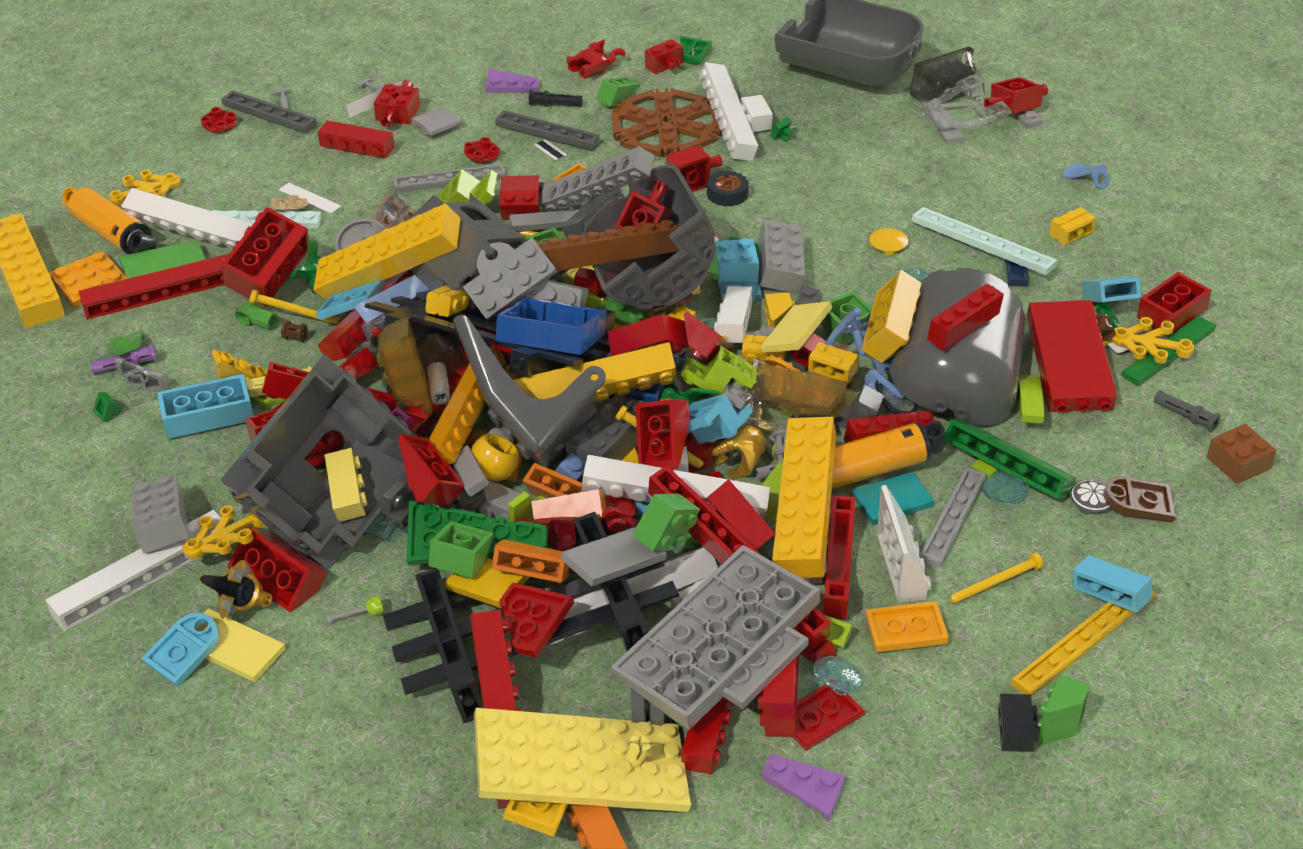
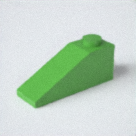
(615, 90)

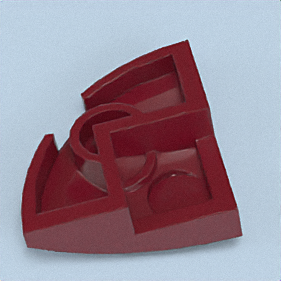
(561, 532)

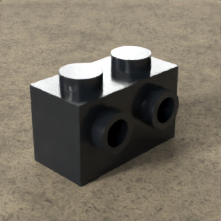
(1017, 722)

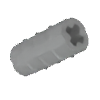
(438, 383)

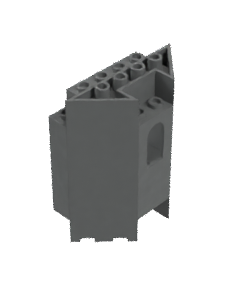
(476, 231)
(291, 494)

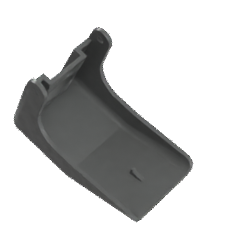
(535, 424)

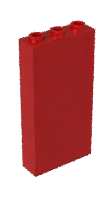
(1071, 356)

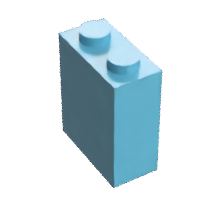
(1111, 288)

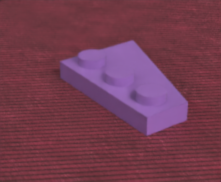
(508, 82)
(808, 783)

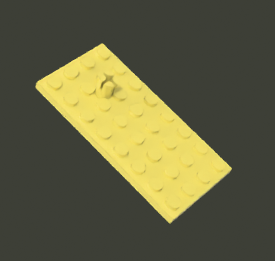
(579, 760)

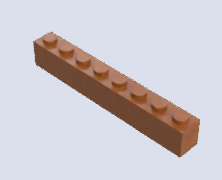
(610, 245)

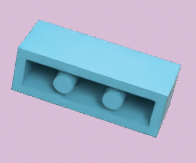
(1112, 583)

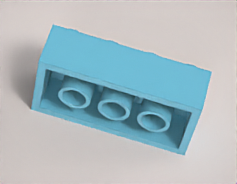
(205, 406)

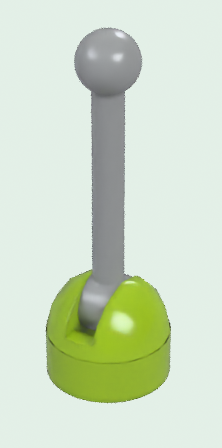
(373, 607)

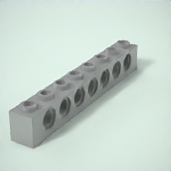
(597, 179)

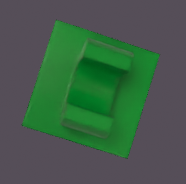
(782, 130)
(106, 407)

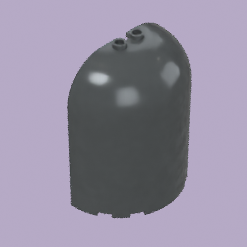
(852, 41)
(666, 276)
(976, 373)

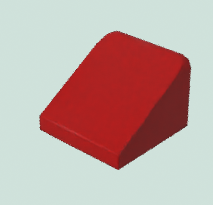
(824, 649)

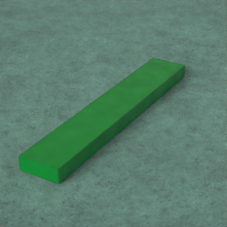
(1145, 368)

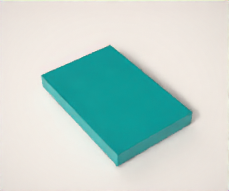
(905, 489)

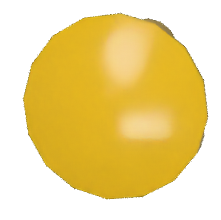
(888, 240)

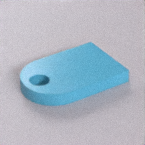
(183, 647)

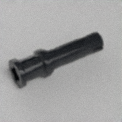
(546, 98)

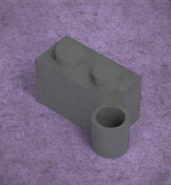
(864, 405)

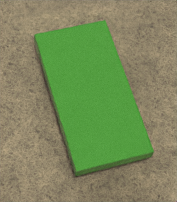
(161, 258)

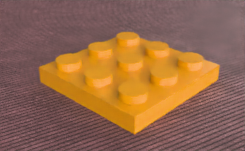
(85, 274)

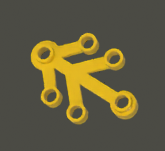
(166, 182)
(1128, 336)
(224, 534)

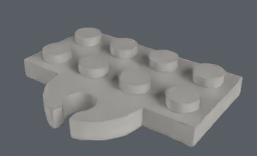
(508, 276)

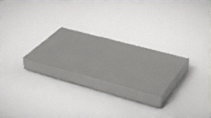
(611, 557)

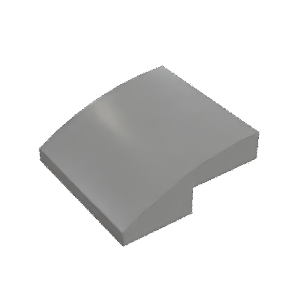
(436, 121)

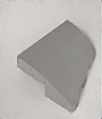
(140, 376)

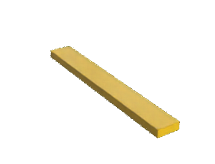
(1071, 648)

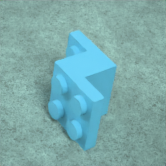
(738, 266)
(716, 419)

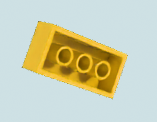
(891, 317)

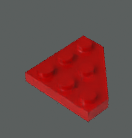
(533, 616)

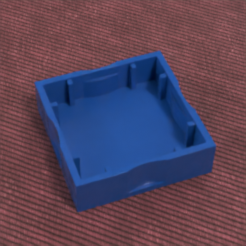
(551, 325)

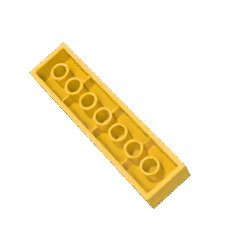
(389, 252)
(27, 274)
(622, 372)
(805, 496)

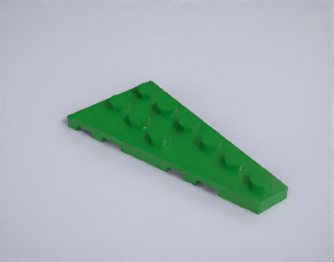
(428, 521)

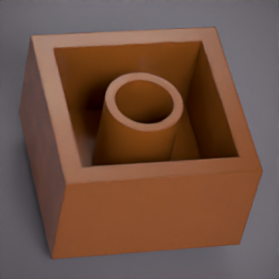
(1241, 453)

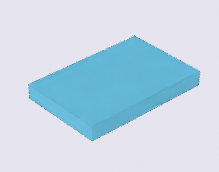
(349, 299)

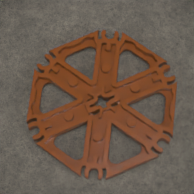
(654, 123)

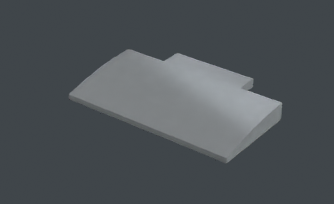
(721, 639)

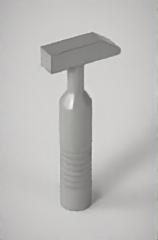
(367, 82)
(283, 99)

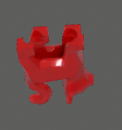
(593, 60)

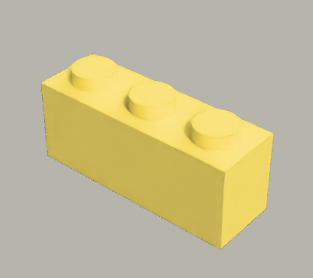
(346, 484)

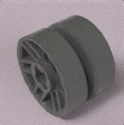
(642, 708)

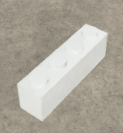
(734, 313)

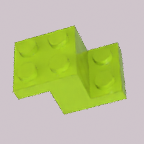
(463, 184)
(719, 371)

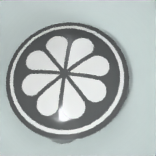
(1089, 496)

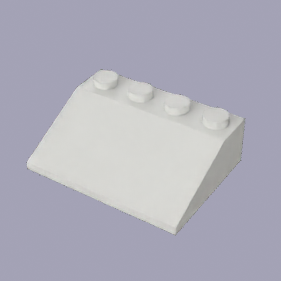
(900, 551)

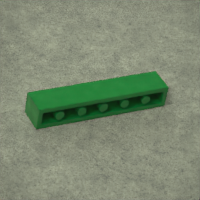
(1009, 458)

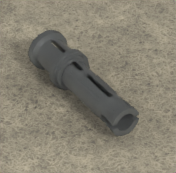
(1197, 413)

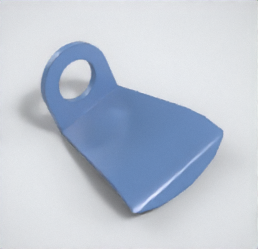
(1080, 170)

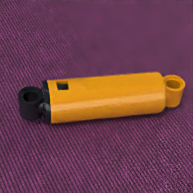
(108, 220)
(886, 452)

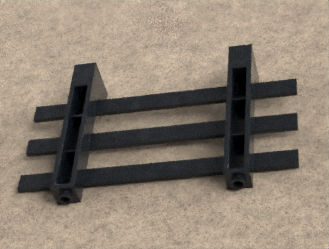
(523, 359)
(448, 634)

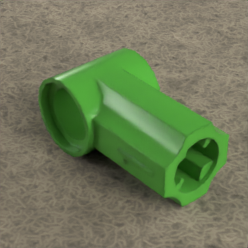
(255, 314)

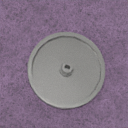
(353, 232)

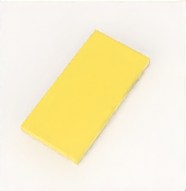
(796, 327)
(242, 648)

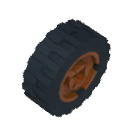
(727, 188)

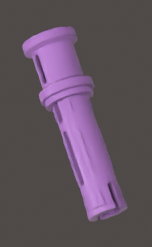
(135, 356)

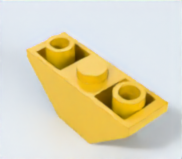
(229, 366)

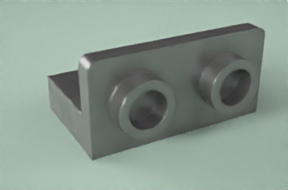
(396, 500)

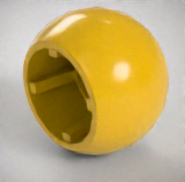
(496, 456)

